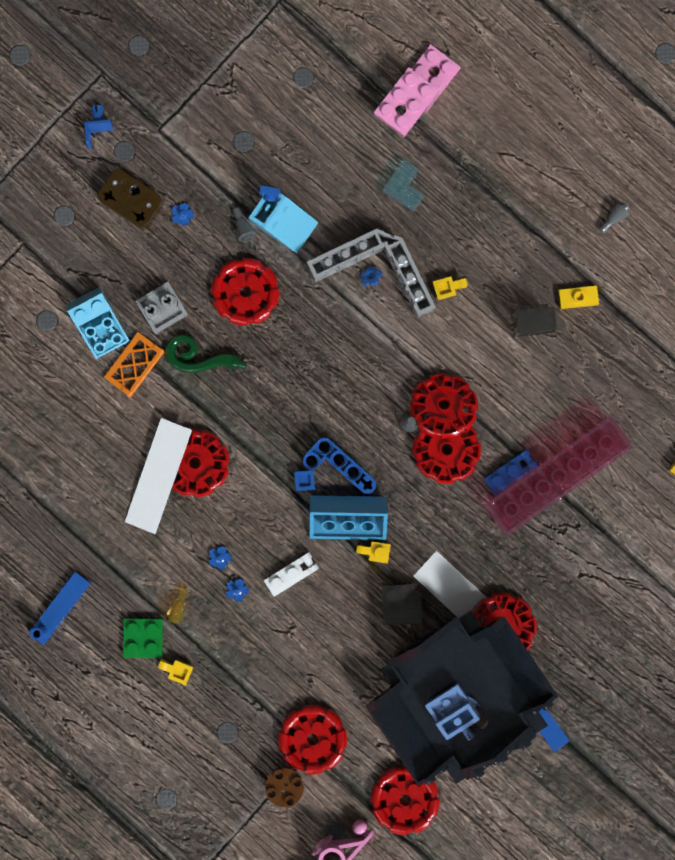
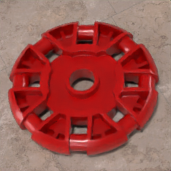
(242, 280)
(444, 416)
(446, 462)
(206, 467)
(520, 607)
(316, 750)
(403, 811)

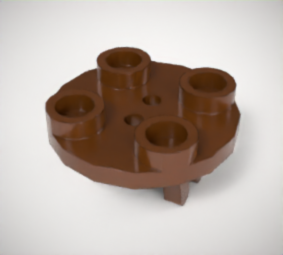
(293, 790)

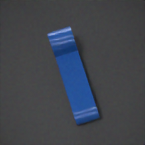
(343, 468)

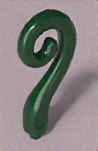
(224, 359)

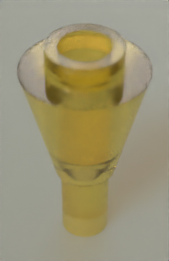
(176, 612)

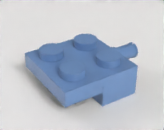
(453, 712)

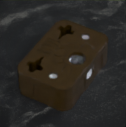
(127, 206)

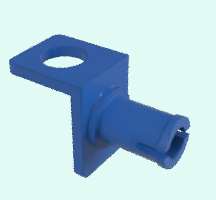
(97, 124)

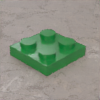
(143, 638)

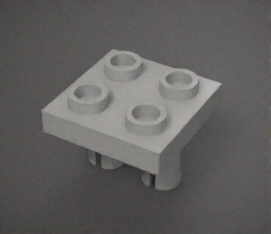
(161, 308)

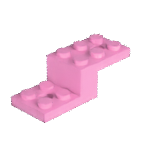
(417, 90)

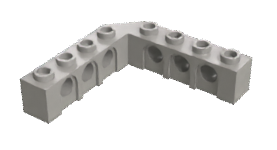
(369, 245)

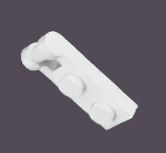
(290, 574)

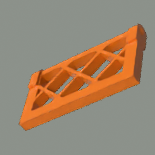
(130, 349)

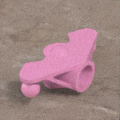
(328, 845)

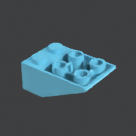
(283, 222)
(97, 322)

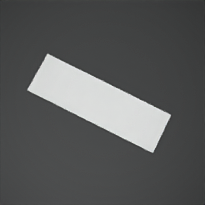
(158, 475)
(449, 586)

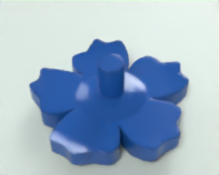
(182, 214)
(370, 276)
(219, 557)
(236, 590)

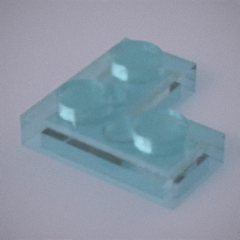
(400, 189)

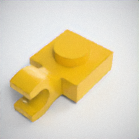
(446, 287)
(377, 551)
(178, 671)

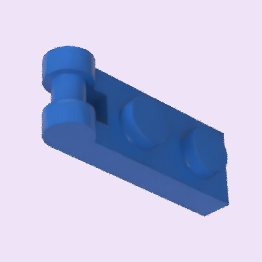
(510, 472)

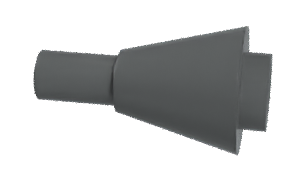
(617, 214)
(244, 230)
(408, 423)

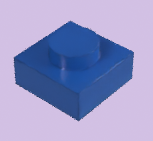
(269, 193)
(304, 480)

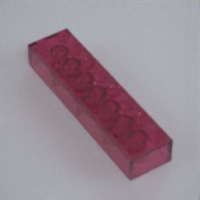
(557, 475)

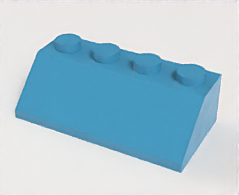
(348, 517)

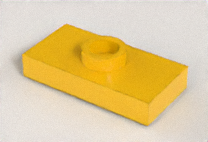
(578, 297)

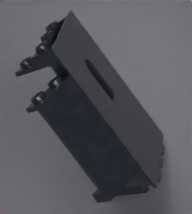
(481, 660)

